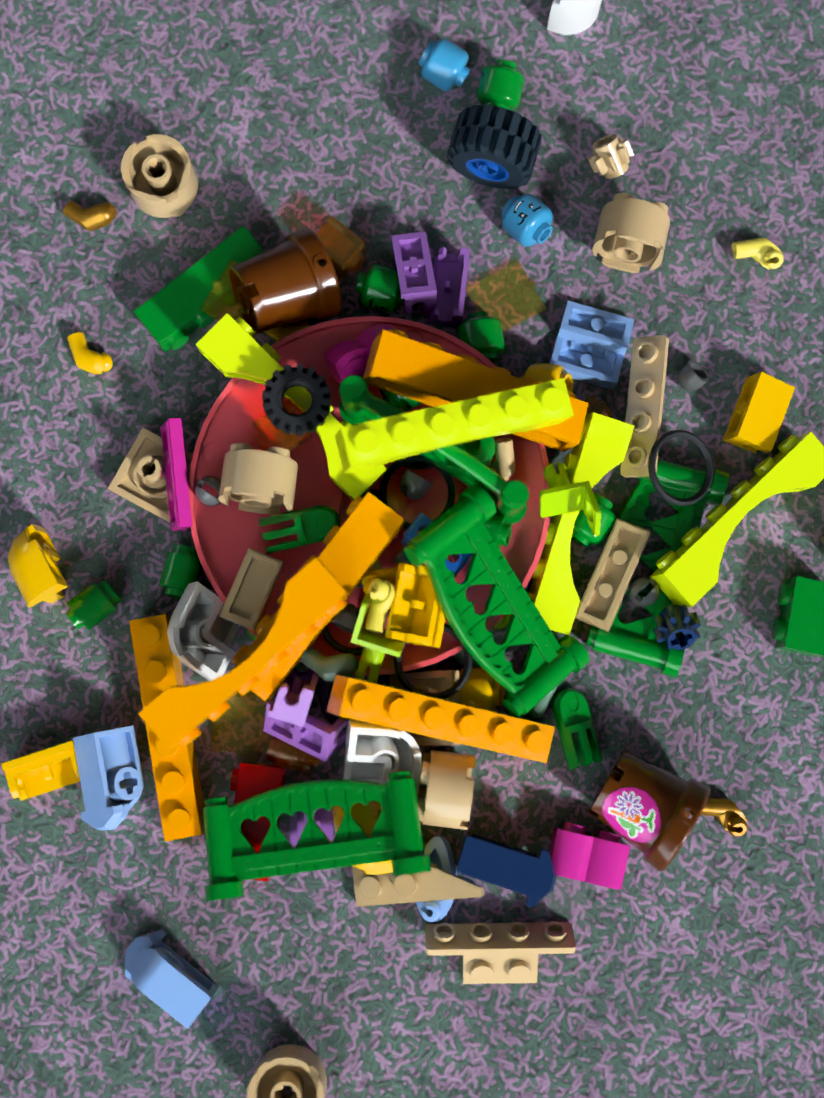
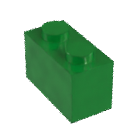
(801, 617)

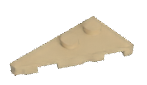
(417, 887)

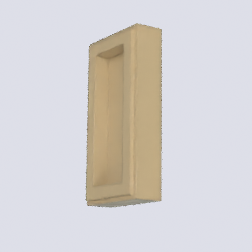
(251, 589)

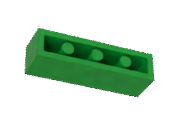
(176, 307)

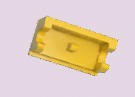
(759, 413)
(415, 610)
(42, 771)

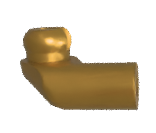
(92, 217)
(727, 814)

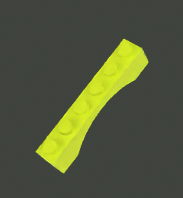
(239, 356)
(453, 423)
(696, 564)
(552, 588)

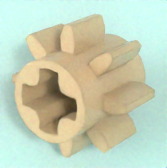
(610, 156)

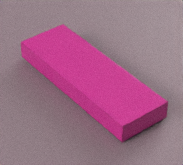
(176, 475)

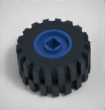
(494, 146)

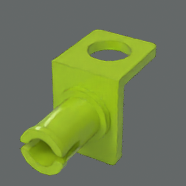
(567, 497)
(373, 645)

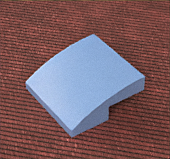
(592, 344)

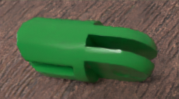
(310, 526)
(576, 729)

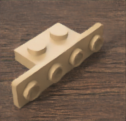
(645, 402)
(500, 950)

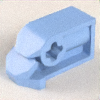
(108, 775)
(167, 978)

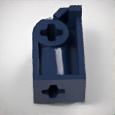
(508, 867)

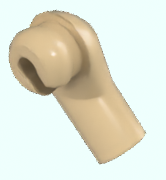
(505, 460)

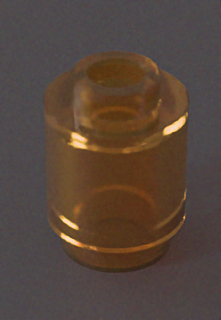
(290, 757)

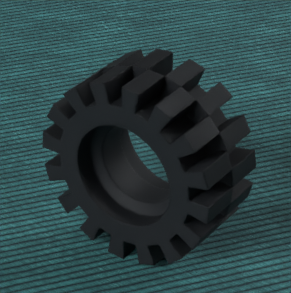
(292, 377)

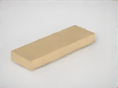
(612, 574)

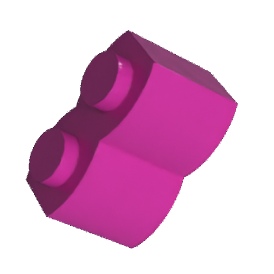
(352, 355)
(589, 857)

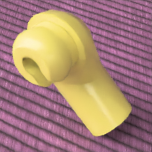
(760, 250)
(381, 595)

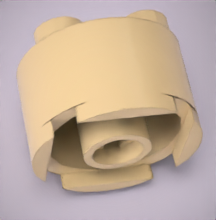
(159, 176)
(632, 233)
(258, 479)
(448, 789)
(292, 1067)

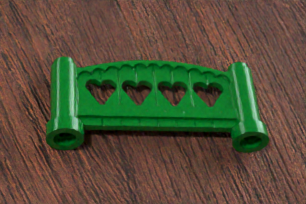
(510, 497)
(463, 532)
(637, 639)
(393, 838)

